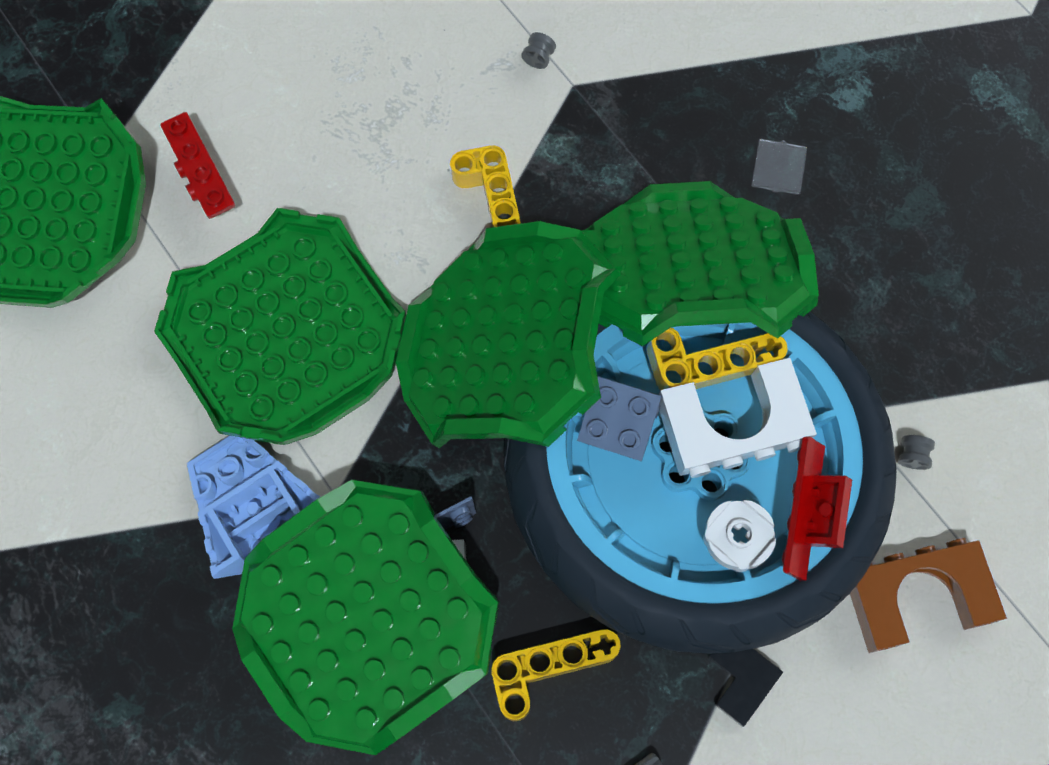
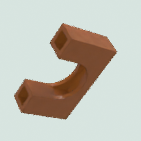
(959, 567)

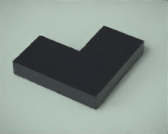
(752, 682)

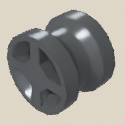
(538, 50)
(916, 452)

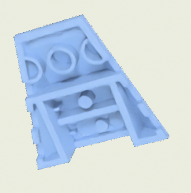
(242, 499)

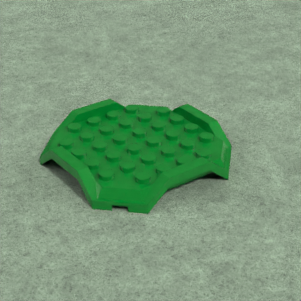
(65, 199)
(702, 260)
(283, 330)
(507, 337)
(362, 617)

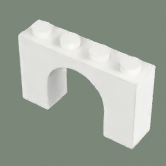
(699, 447)

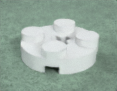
(720, 539)

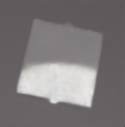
(779, 166)

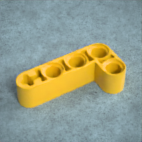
(490, 177)
(716, 357)
(557, 665)

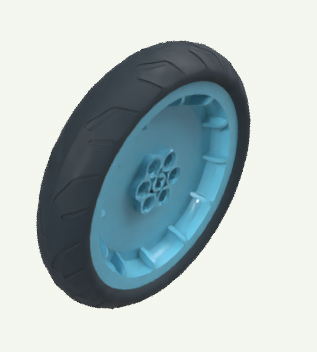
(632, 539)

